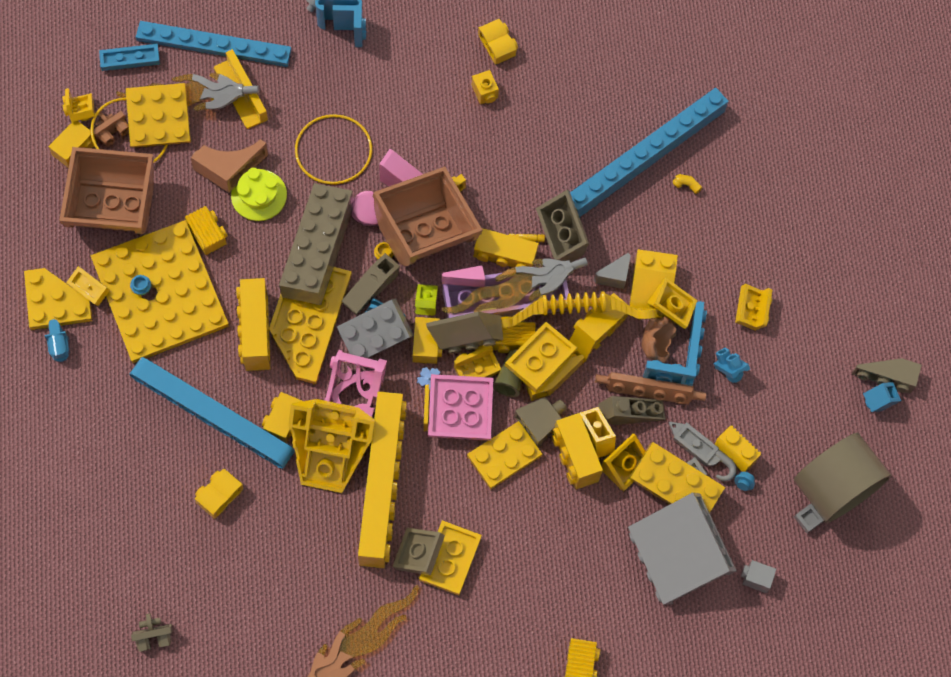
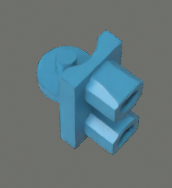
(730, 365)

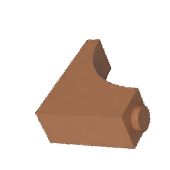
(227, 167)

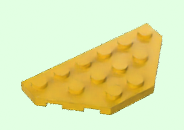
(306, 328)

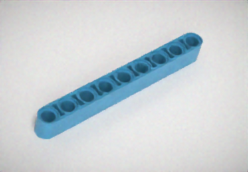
(212, 412)

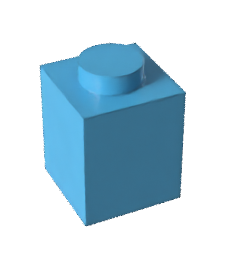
(881, 397)

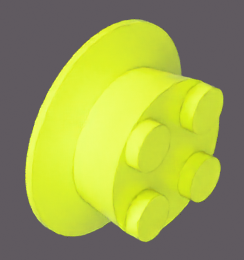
(259, 195)

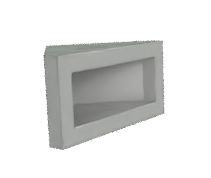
(614, 273)

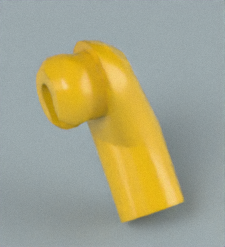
(687, 180)

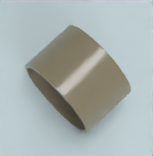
(842, 477)

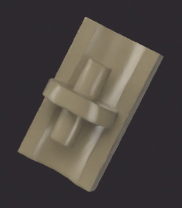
(142, 636)

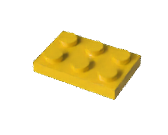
(540, 356)
(504, 455)
(453, 558)

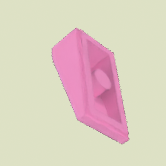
(465, 277)

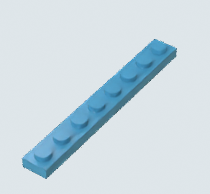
(213, 43)

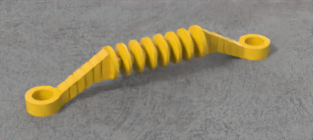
(605, 302)

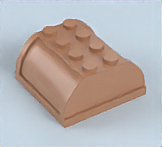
(108, 190)
(424, 216)

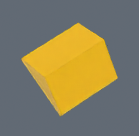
(673, 303)
(622, 462)

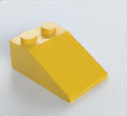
(648, 273)

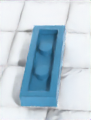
(129, 57)

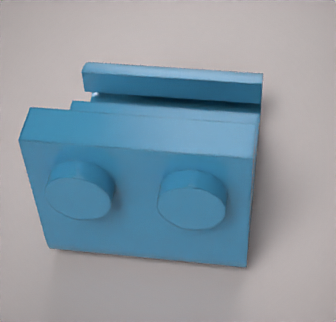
(345, 16)

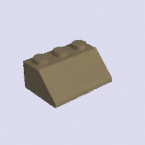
(563, 227)
(466, 331)

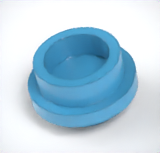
(140, 285)
(745, 481)

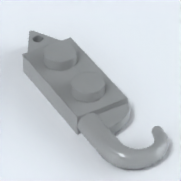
(701, 448)

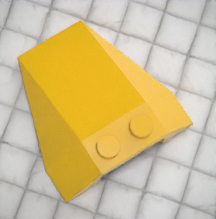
(328, 441)

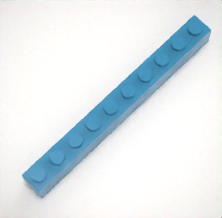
(648, 151)

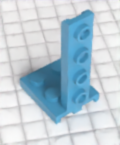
(677, 373)

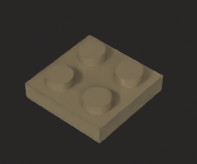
(418, 551)

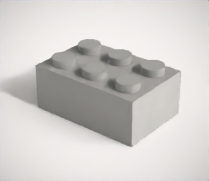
(375, 330)

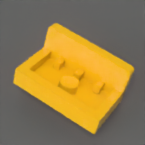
(78, 107)
(753, 307)
(478, 363)

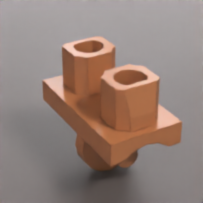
(108, 126)

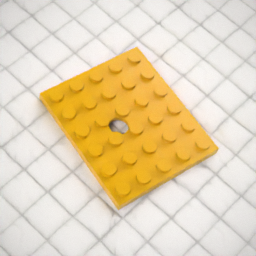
(185, 297)

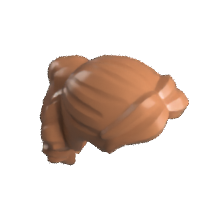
(658, 338)

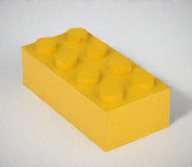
(253, 324)
(673, 478)

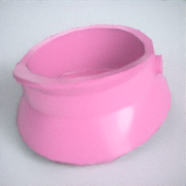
(363, 209)

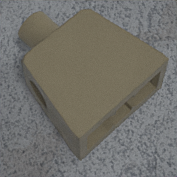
(540, 418)

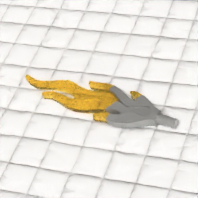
(201, 88)
(525, 279)

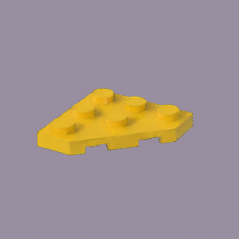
(53, 299)

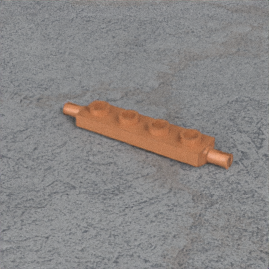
(650, 388)

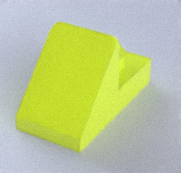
(426, 299)

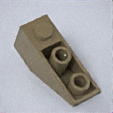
(371, 283)
(899, 371)
(631, 410)

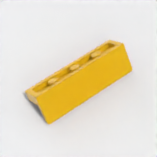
(249, 106)

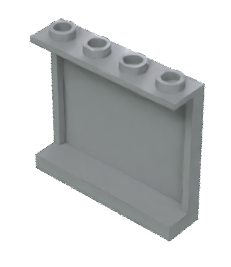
(681, 548)

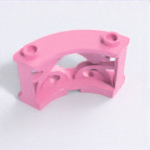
(372, 377)

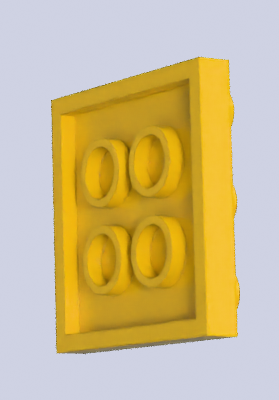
(158, 115)

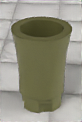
(506, 381)

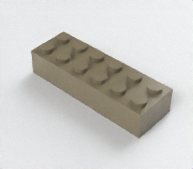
(317, 244)

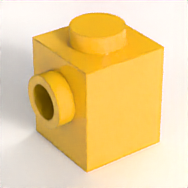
(485, 87)

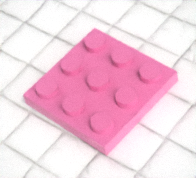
(460, 407)

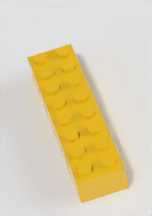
(381, 478)

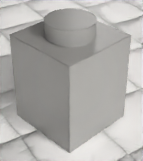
(758, 576)

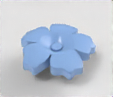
(426, 376)

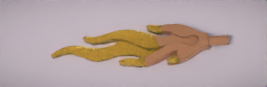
(358, 643)

